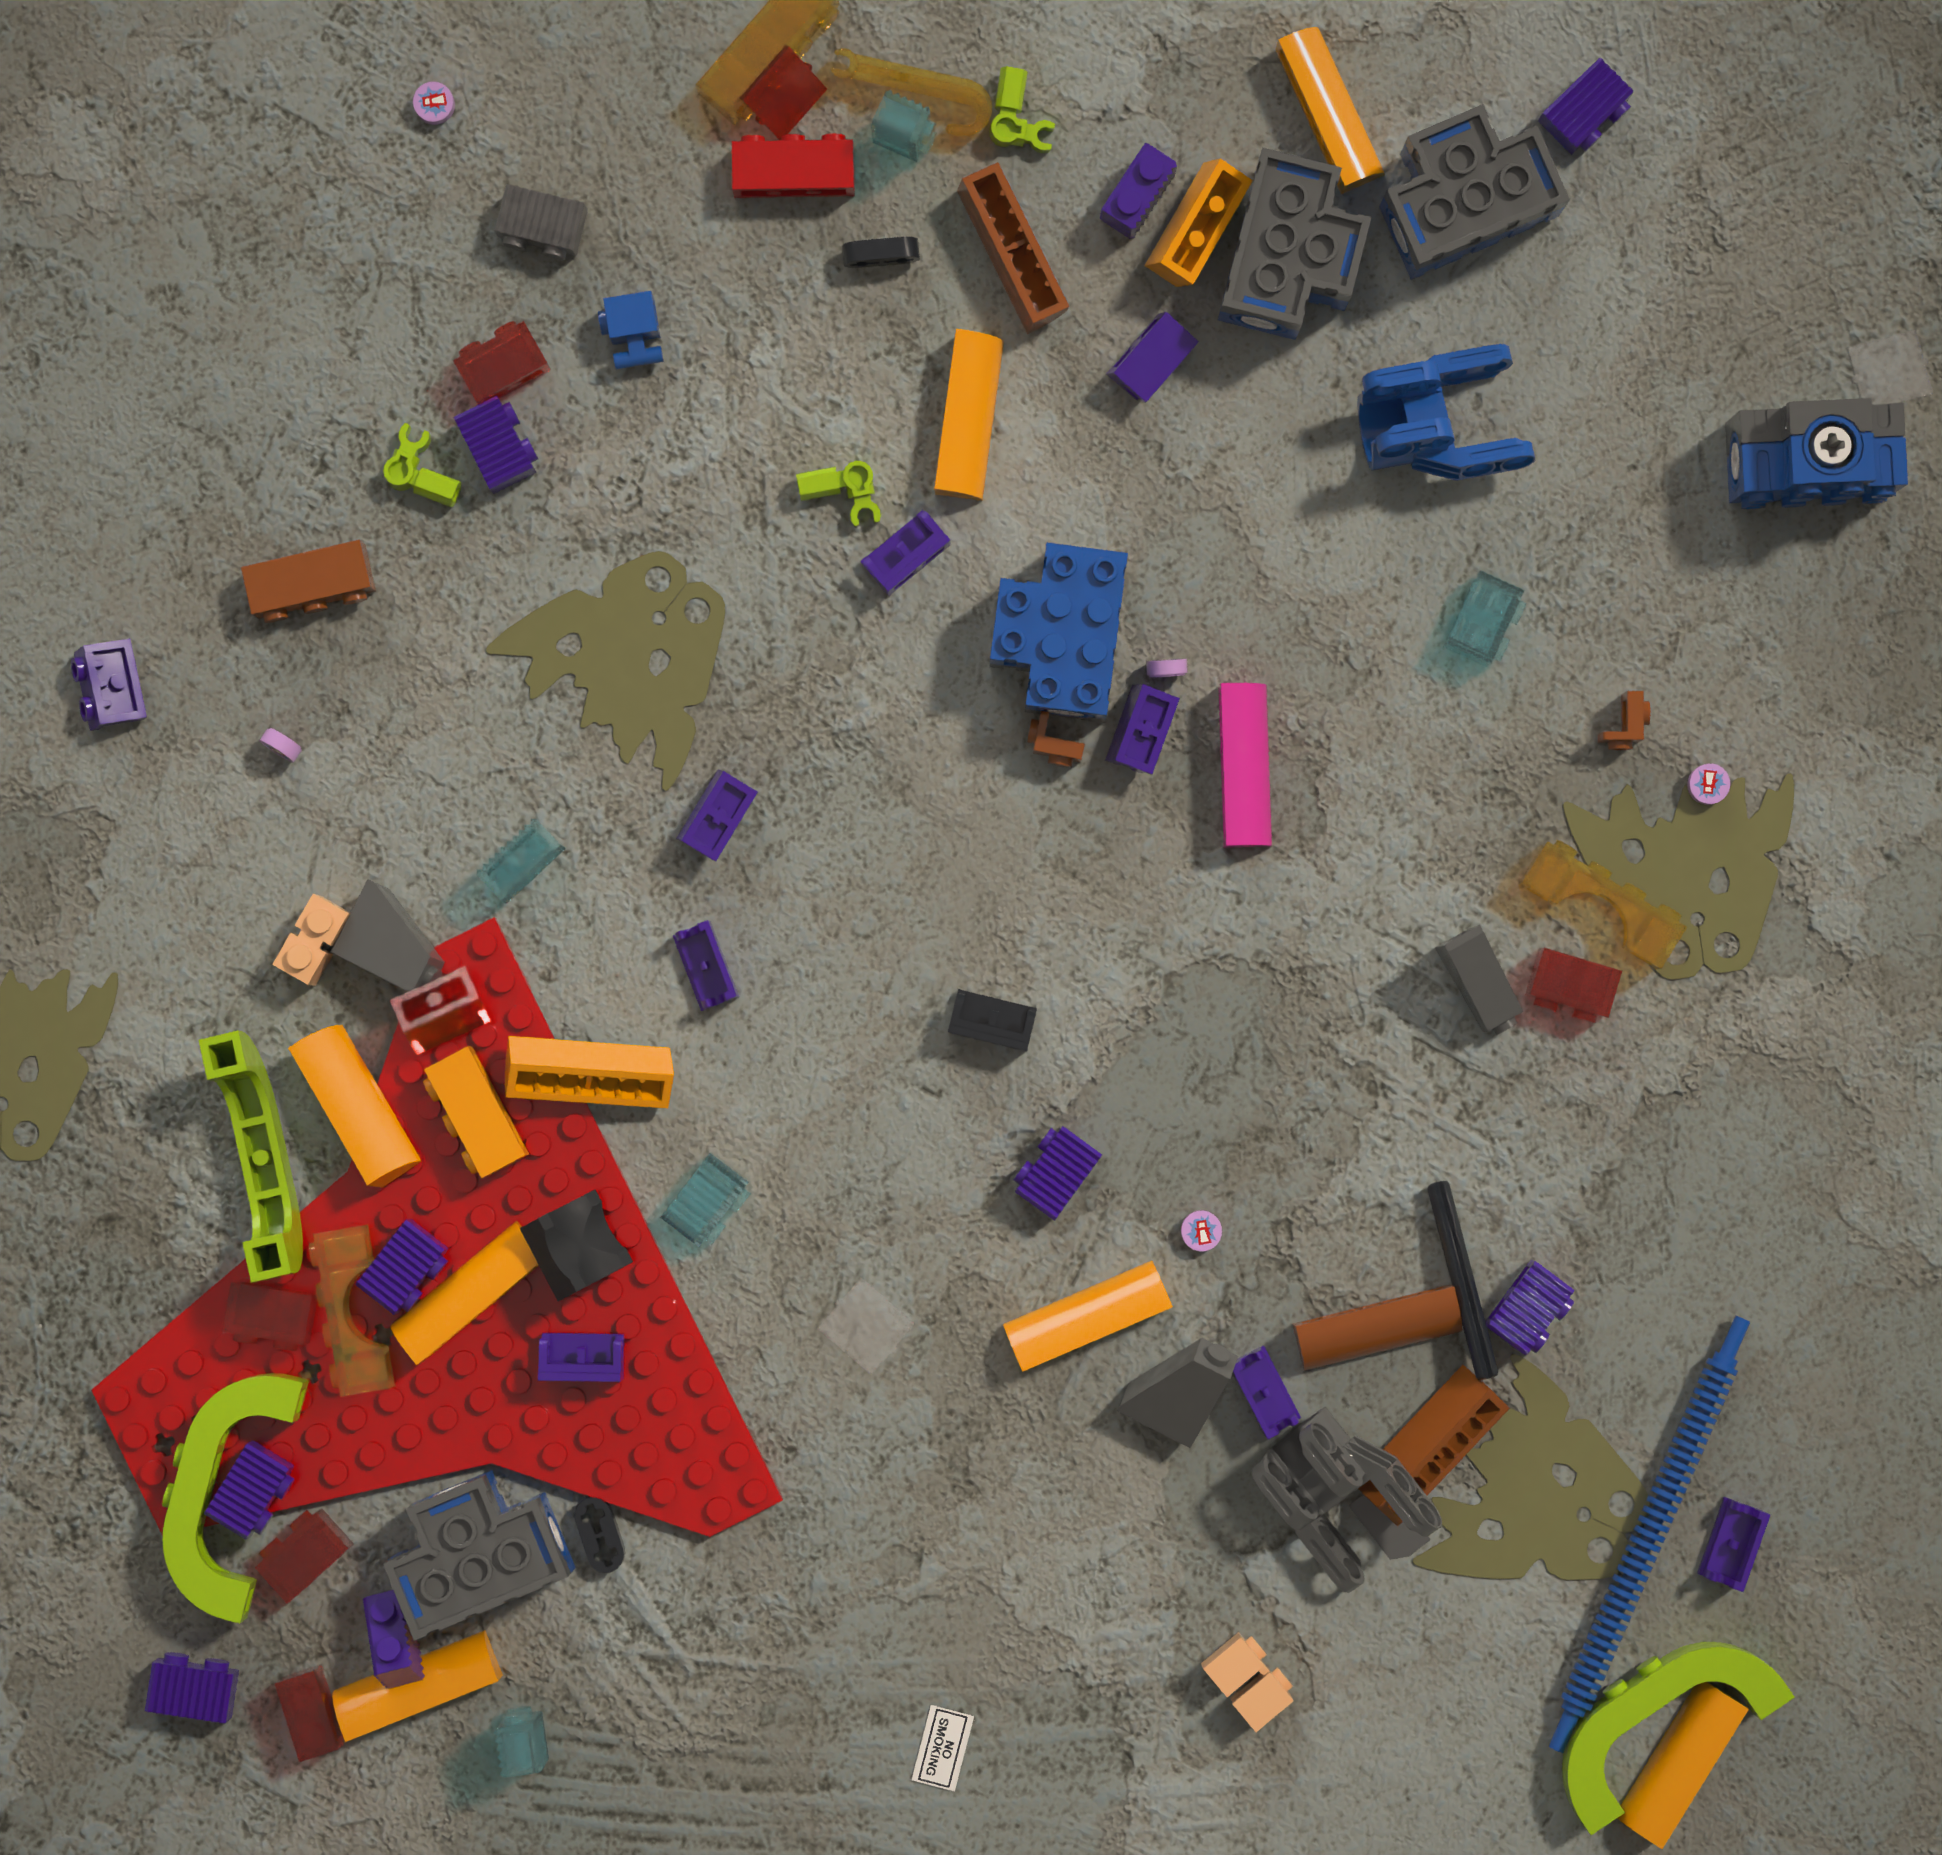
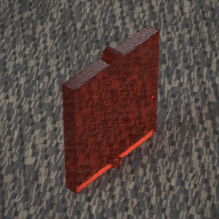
(783, 92)

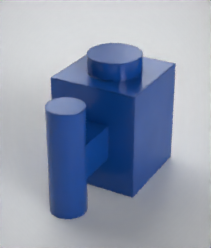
(631, 321)

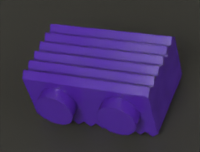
(1586, 106)
(1138, 191)
(496, 445)
(1056, 1172)
(403, 1267)
(1530, 1308)
(250, 1490)
(391, 1644)
(192, 1688)

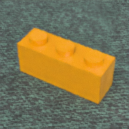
(1198, 223)
(474, 1112)

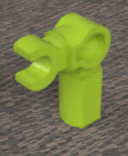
(1006, 127)
(402, 473)
(856, 478)

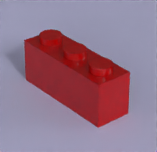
(793, 167)

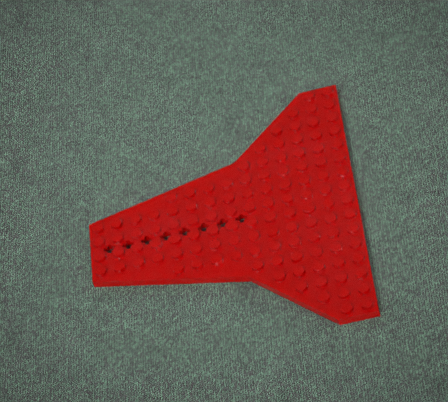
(650, 1444)

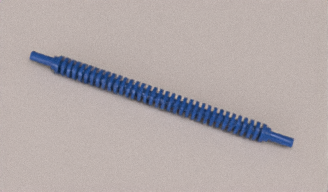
(1575, 1703)

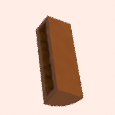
(1012, 247)
(1378, 1327)
(1441, 1434)

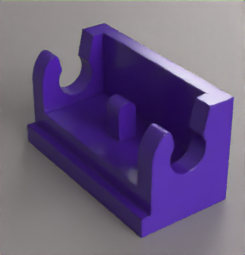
(1152, 357)
(906, 552)
(1142, 728)
(717, 815)
(705, 965)
(581, 1357)
(1265, 1392)
(1733, 1544)

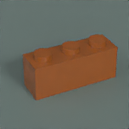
(308, 581)

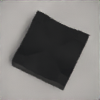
(575, 1245)

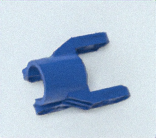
(1408, 421)

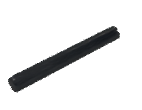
(1462, 1280)

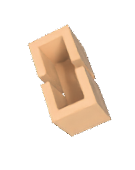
(301, 952)
(1263, 1695)

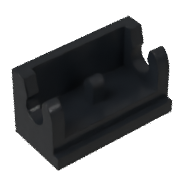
(992, 1020)

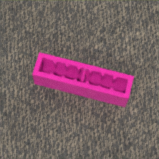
(1245, 765)

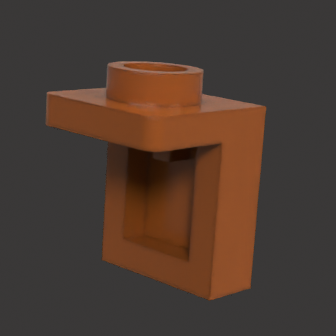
(1634, 715)
(1060, 751)

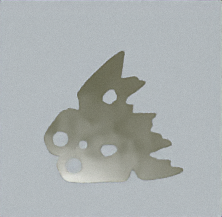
(616, 656)
(1682, 860)
(41, 1027)
(1528, 1500)

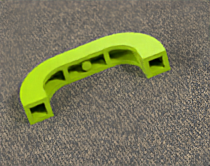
(276, 1221)
(198, 1460)
(1644, 1694)

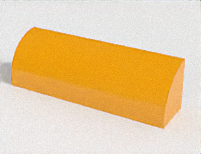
(1328, 108)
(969, 415)
(588, 1072)
(355, 1105)
(465, 1294)
(1087, 1315)
(448, 1675)
(1681, 1762)

